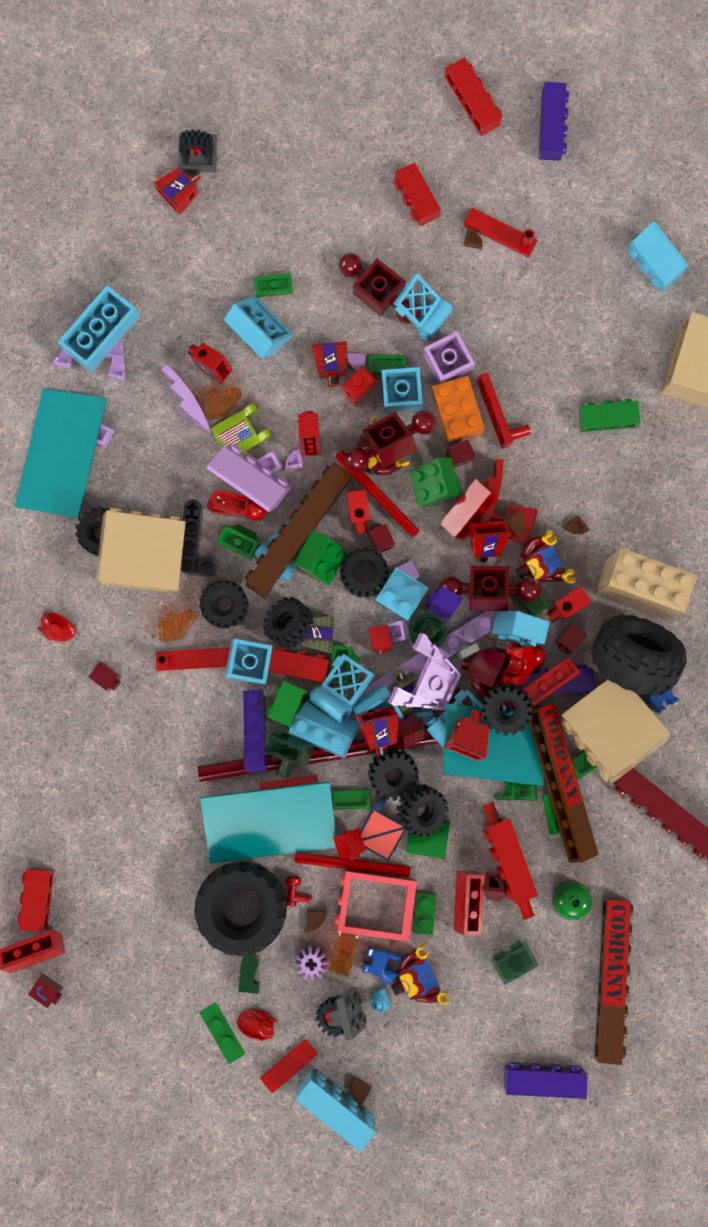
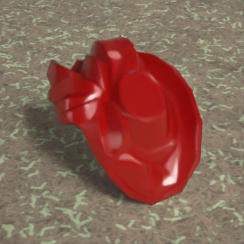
(56, 627)
(256, 1024)

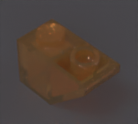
(221, 403)
(175, 627)
(344, 954)

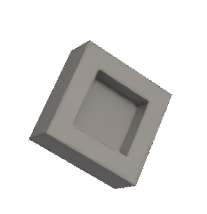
(467, 650)

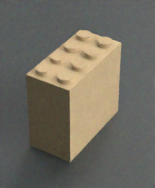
(689, 364)
(140, 551)
(645, 584)
(614, 729)

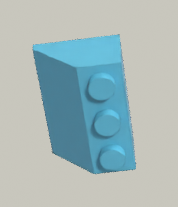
(657, 257)
(258, 326)
(322, 730)

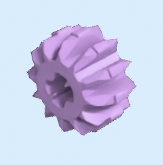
(306, 967)

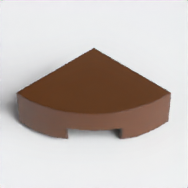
(473, 239)
(516, 523)
(576, 526)
(315, 919)
(360, 1089)

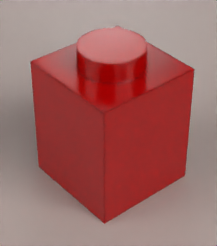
(380, 639)
(349, 844)

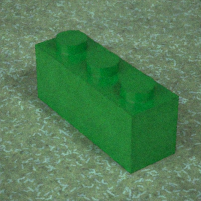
(609, 415)

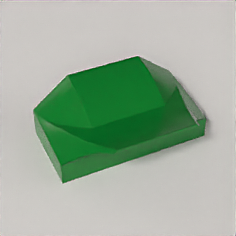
(239, 540)
(346, 667)

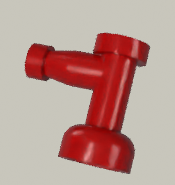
(293, 898)

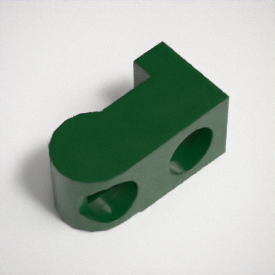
(247, 974)

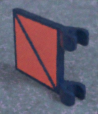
(381, 831)

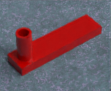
(501, 233)
(496, 415)
(192, 659)
(549, 682)

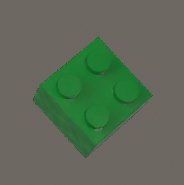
(435, 482)
(320, 557)
(287, 703)

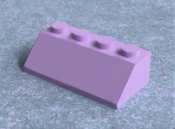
(249, 477)

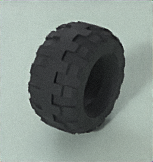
(639, 655)
(224, 934)

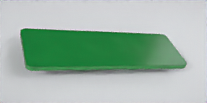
(222, 1033)

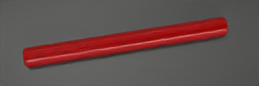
(381, 498)
(358, 865)

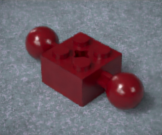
(370, 281)
(389, 440)
(491, 589)

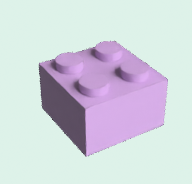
(448, 358)

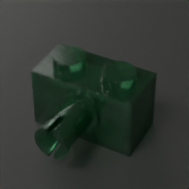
(290, 751)
(514, 962)

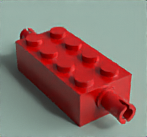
(510, 860)

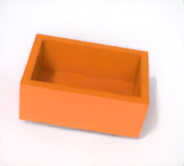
(457, 410)

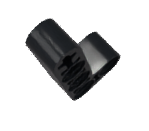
(194, 537)

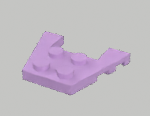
(117, 367)
(435, 682)

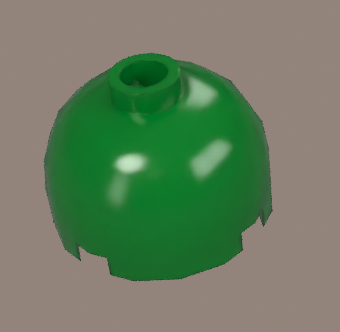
(568, 892)

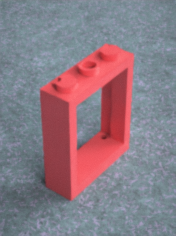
(408, 906)

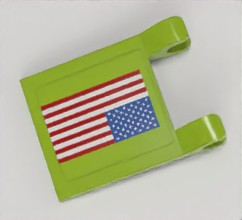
(239, 431)

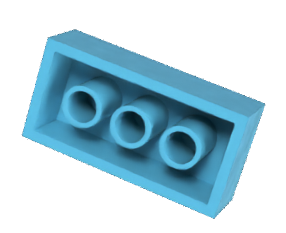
(99, 329)
(336, 1109)

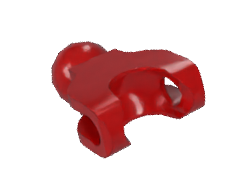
(235, 505)
(522, 662)

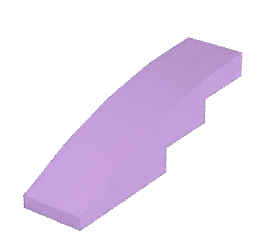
(189, 404)

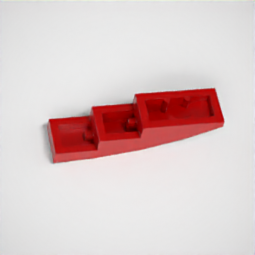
(495, 484)

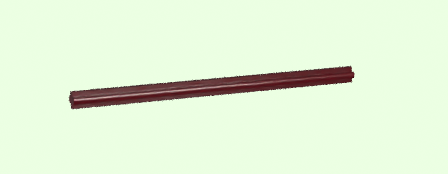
(236, 767)

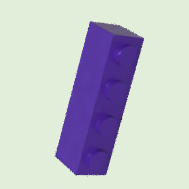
(553, 121)
(443, 603)
(581, 683)
(254, 731)
(545, 1081)

